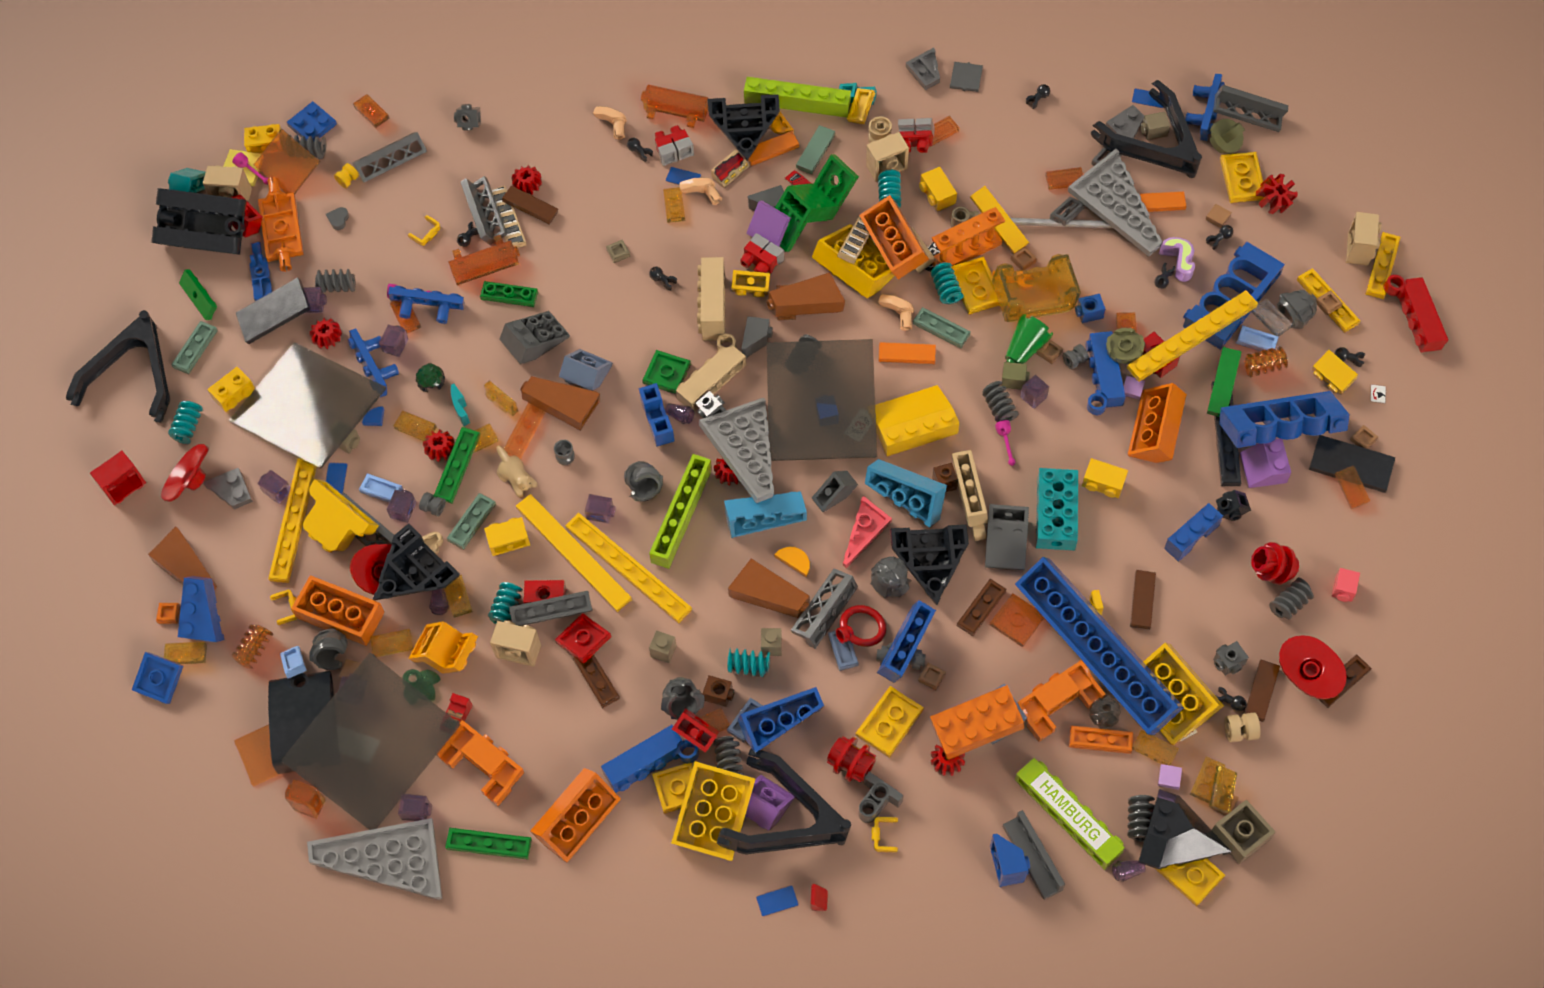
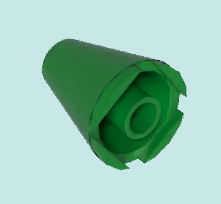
(1027, 339)

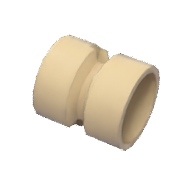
(879, 128)
(1249, 727)

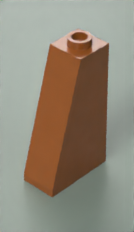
(807, 297)
(561, 400)
(178, 558)
(768, 590)

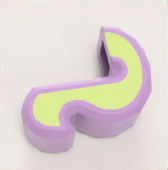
(1184, 251)

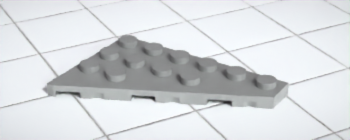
(1112, 196)
(744, 444)
(390, 855)

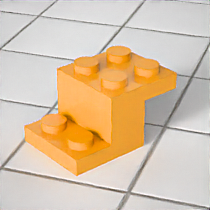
(443, 647)

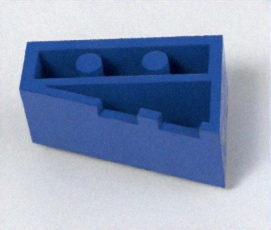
(199, 611)

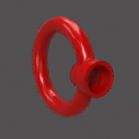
(845, 632)

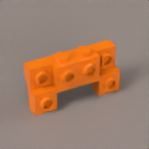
(1057, 693)
(486, 757)

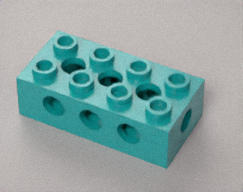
(1057, 509)

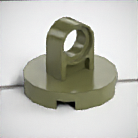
(1227, 136)
(1125, 345)

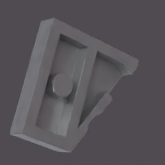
(925, 69)
(1126, 122)
(230, 488)

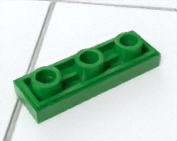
(197, 294)
(509, 294)

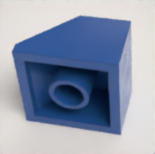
(1009, 861)

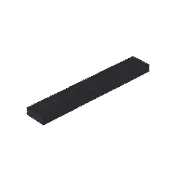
(1227, 454)

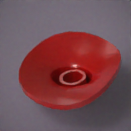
(186, 473)
(368, 565)
(1312, 667)

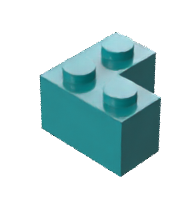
(187, 180)

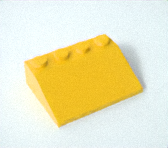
(866, 275)
(915, 420)
(1187, 688)
(712, 802)

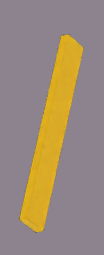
(292, 522)
(574, 553)
(628, 568)

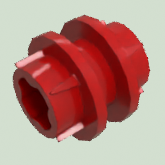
(1275, 563)
(848, 757)

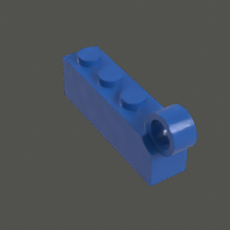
(1105, 376)
(906, 641)
(647, 757)

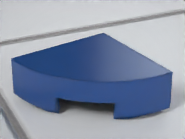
(374, 417)

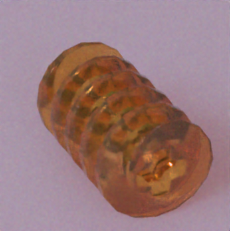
(1264, 360)
(251, 644)

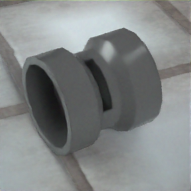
(1075, 356)
(564, 452)
(432, 504)

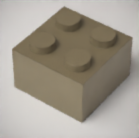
(1243, 831)

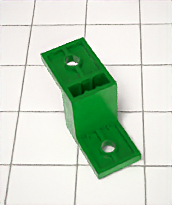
(817, 200)

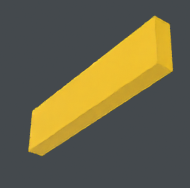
(1008, 230)
(1382, 265)
(1317, 286)

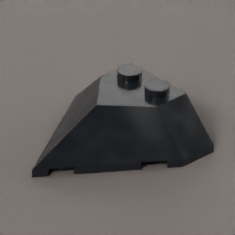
(744, 123)
(931, 554)
(412, 567)
(1177, 835)

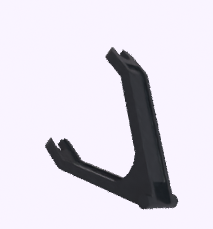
(1178, 158)
(139, 333)
(829, 825)

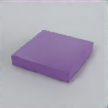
(768, 223)

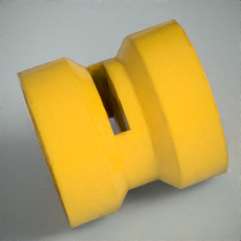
(346, 175)

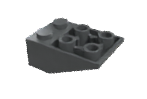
(532, 336)
(1006, 537)

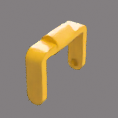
(429, 236)
(292, 599)
(876, 834)

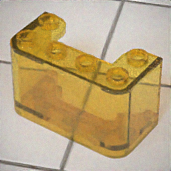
(1036, 290)

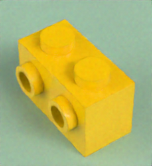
(259, 137)
(938, 189)
(750, 282)
(1334, 372)
(231, 389)
(1104, 478)
(507, 536)

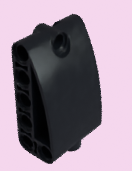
(199, 221)
(293, 710)

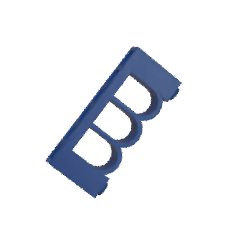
(1250, 260)
(1240, 420)

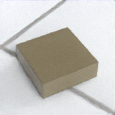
(618, 251)

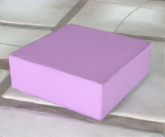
(1133, 387)
(1169, 776)

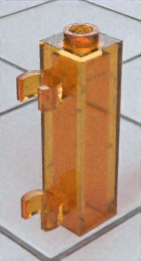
(674, 103)
(484, 262)

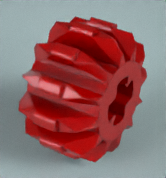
(527, 179)
(325, 333)
(438, 445)
(724, 472)
(946, 766)

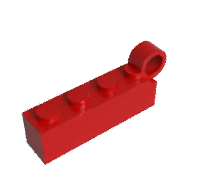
(1419, 311)

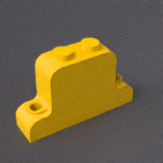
(335, 519)

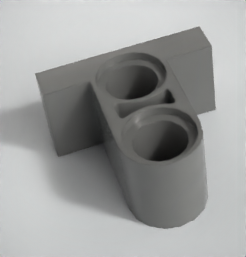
(875, 803)

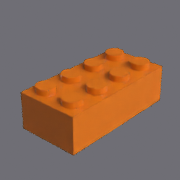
(894, 237)
(338, 608)
(977, 722)

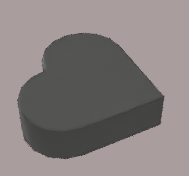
(338, 217)

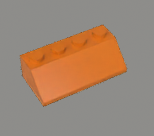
(1157, 423)
(575, 814)

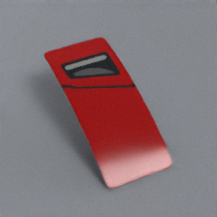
(796, 178)

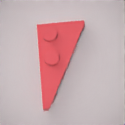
(868, 525)

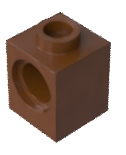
(946, 475)
(714, 683)

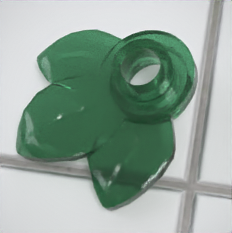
(424, 681)

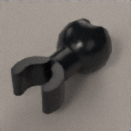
(1042, 92)
(634, 144)
(1224, 233)
(465, 238)
(657, 274)
(1162, 280)
(1343, 354)
(1236, 702)

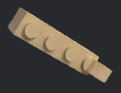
(713, 373)
(971, 493)

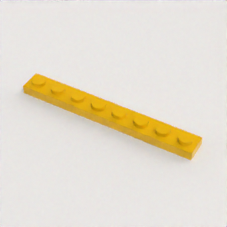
(1192, 336)

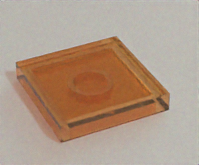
(1017, 620)

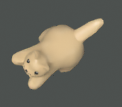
(512, 470)

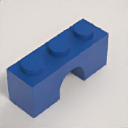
(656, 415)
(1199, 525)

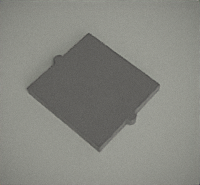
(966, 76)

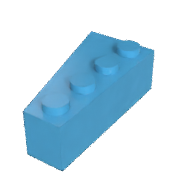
(907, 489)
(747, 516)

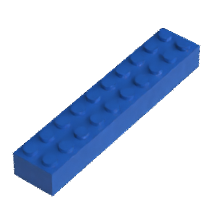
(1099, 646)

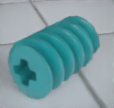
(890, 185)
(946, 283)
(184, 421)
(505, 598)
(748, 662)

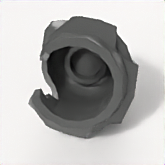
(1300, 305)
(643, 481)
(890, 577)
(326, 647)
(681, 694)

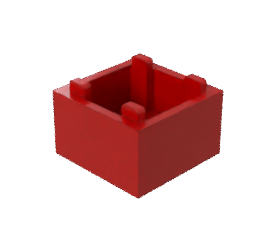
(118, 477)

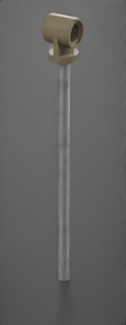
(962, 214)

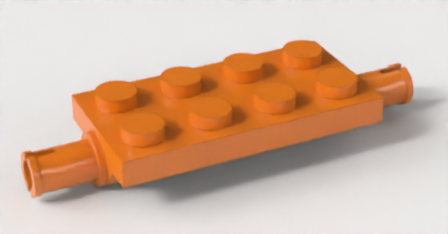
(280, 225)

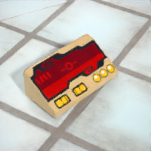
(729, 168)

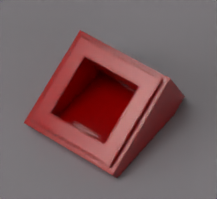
(819, 898)

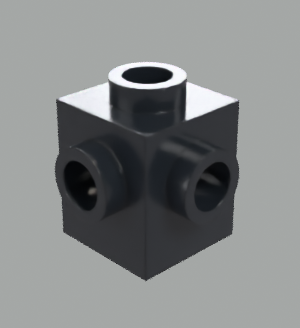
(1233, 505)

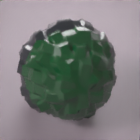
(430, 377)

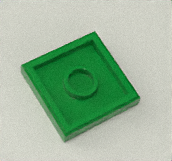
(666, 371)

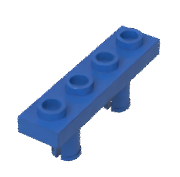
(1207, 118)
(419, 296)
(363, 356)

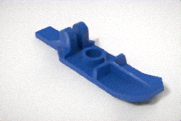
(260, 281)

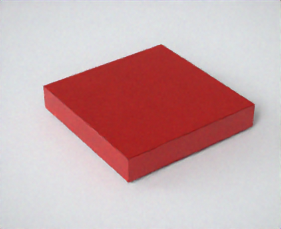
(583, 638)

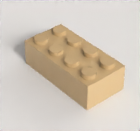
(711, 298)

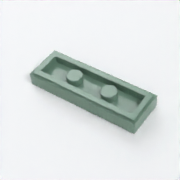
(815, 149)
(941, 327)
(194, 347)
(471, 521)

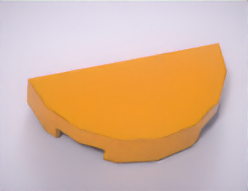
(781, 125)
(794, 558)

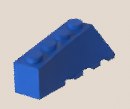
(774, 719)

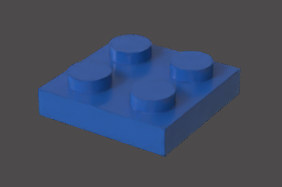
(311, 122)
(157, 677)

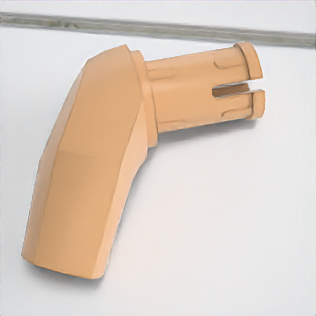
(615, 117)
(701, 185)
(901, 306)

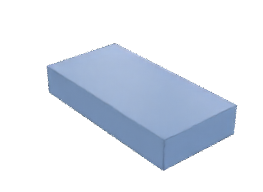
(1256, 339)
(379, 487)
(293, 662)

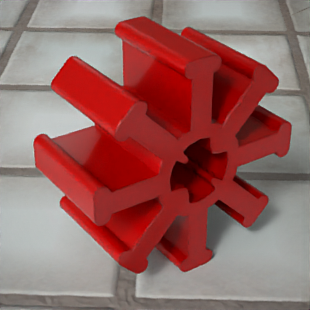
(1276, 193)

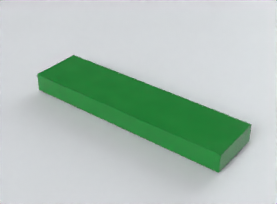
(1224, 381)
(457, 464)
(488, 843)

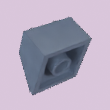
(584, 369)

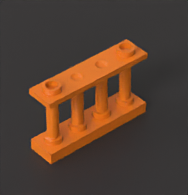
(969, 238)

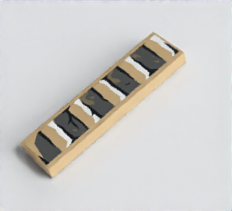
(509, 219)
(854, 243)

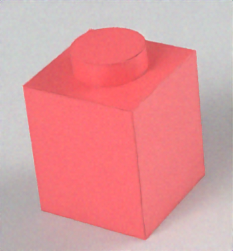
(1345, 585)

